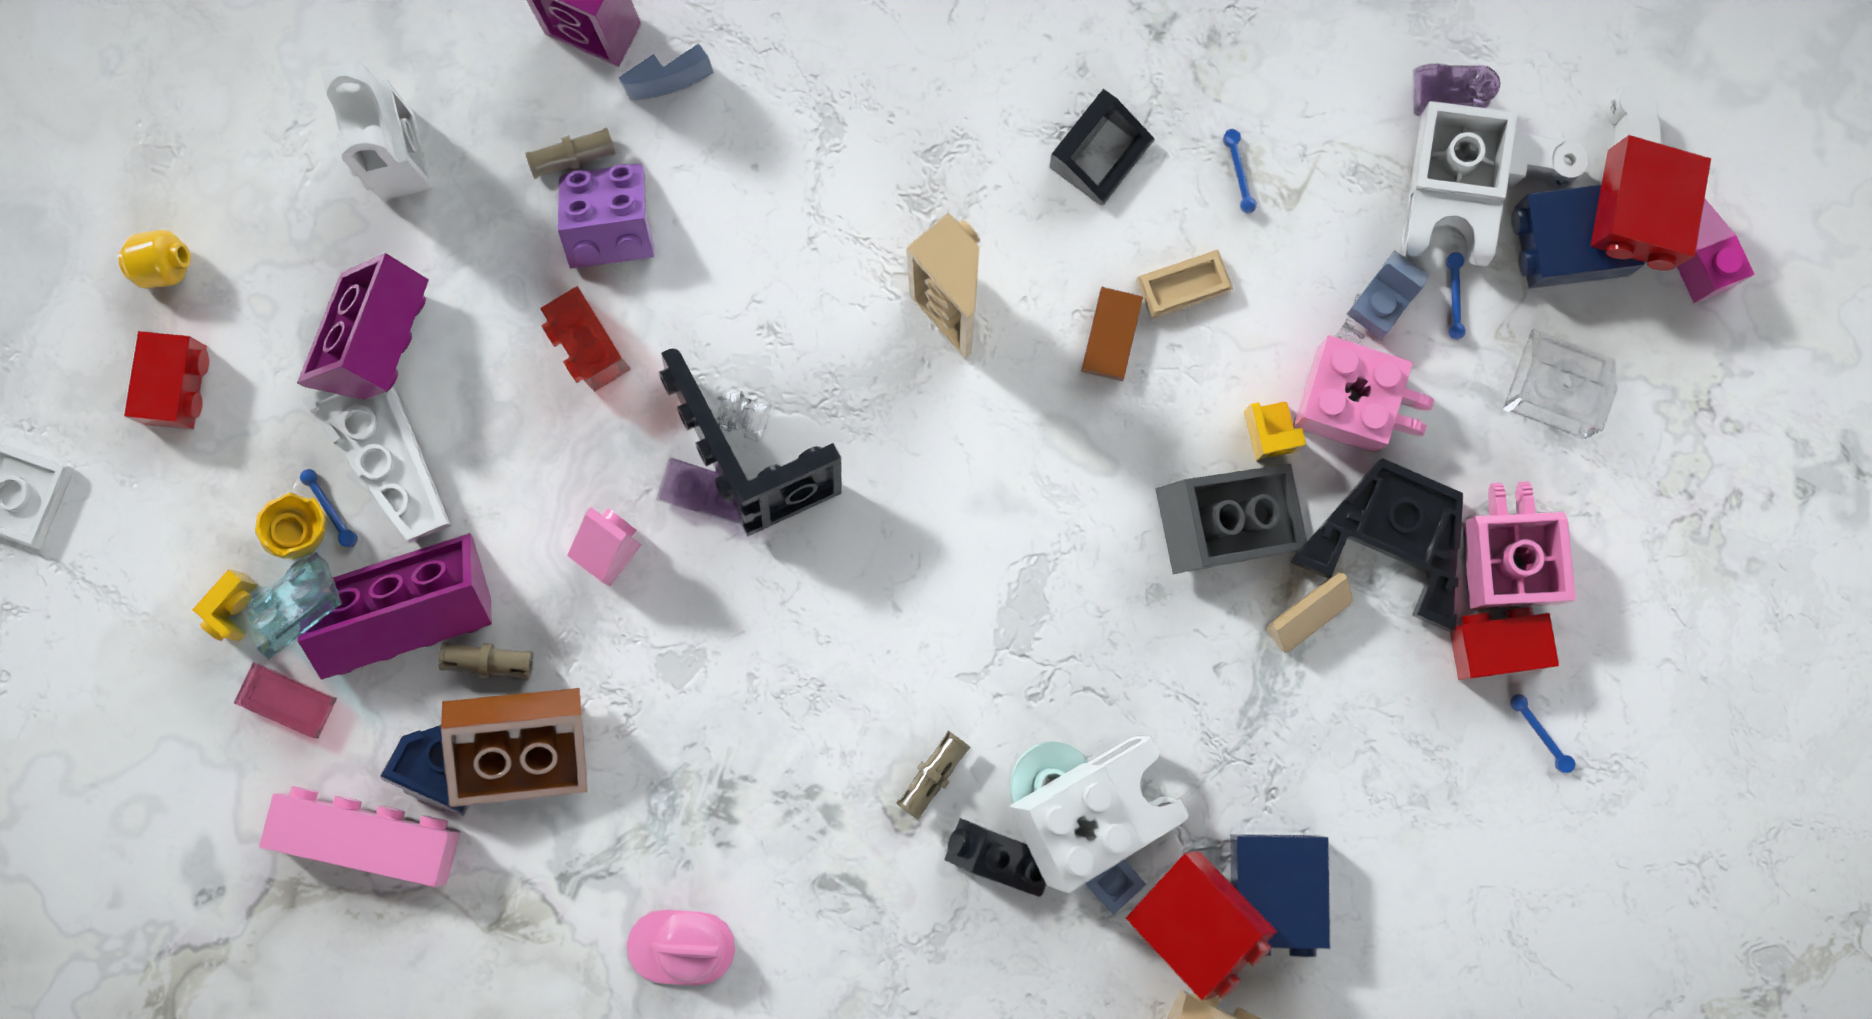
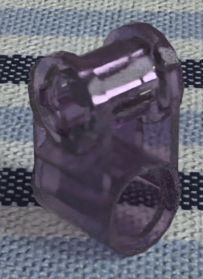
(1452, 84)

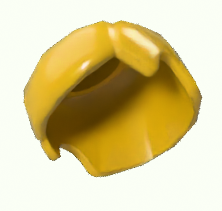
(291, 526)

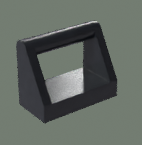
(1102, 109)

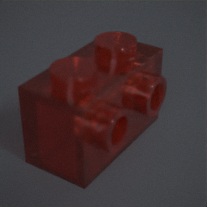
(585, 339)

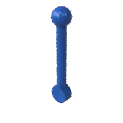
(1231, 140)
(1454, 263)
(346, 537)
(1563, 762)

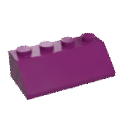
(401, 607)

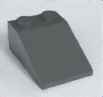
(1231, 517)

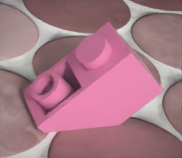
(604, 545)

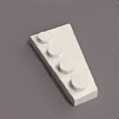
(385, 456)

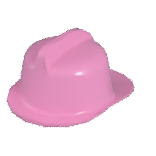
(680, 947)

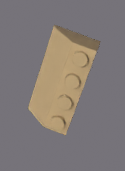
(945, 278)

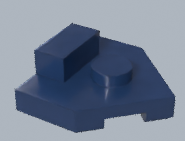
(420, 769)

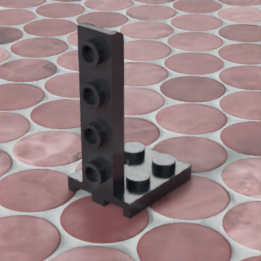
(778, 489)

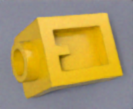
(225, 599)

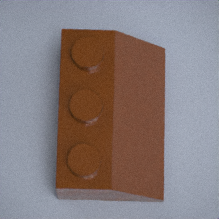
(513, 747)

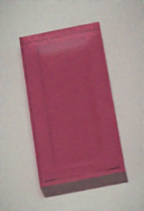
(285, 700)

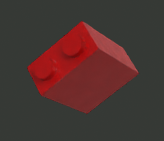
(1650, 203)
(1202, 926)

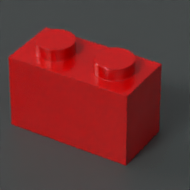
(166, 380)
(1503, 645)

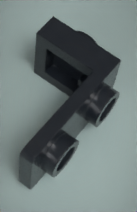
(994, 857)

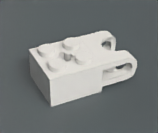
(377, 132)
(1458, 191)
(1109, 813)

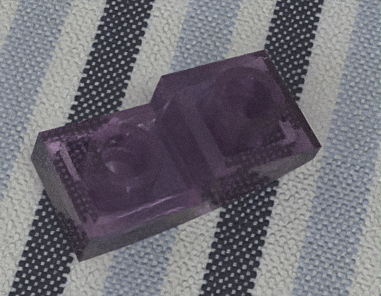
(694, 490)

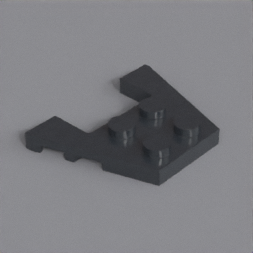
(1403, 519)

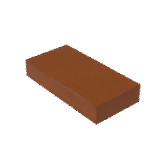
(1112, 334)

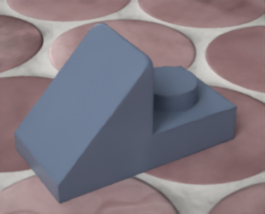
(1388, 295)

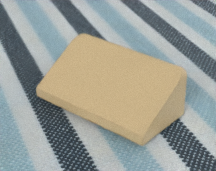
(1311, 612)

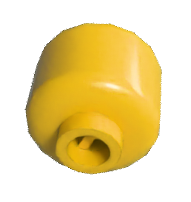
(154, 259)

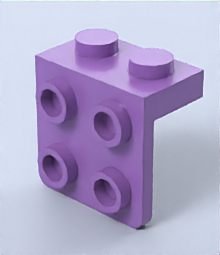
(604, 216)

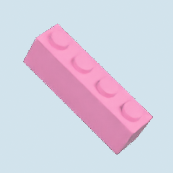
(360, 838)

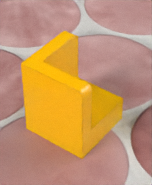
(1272, 430)

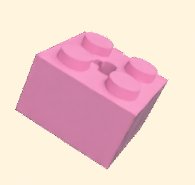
(1381, 388)
(1535, 537)

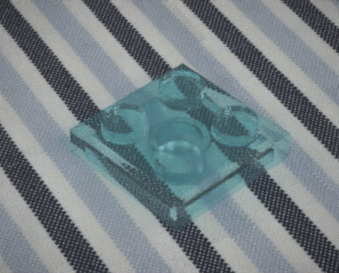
(292, 604)

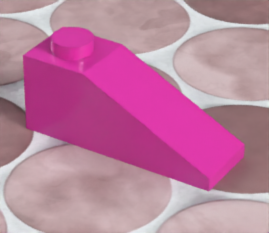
(1717, 261)

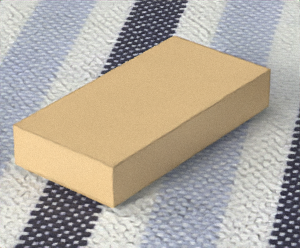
(1184, 284)

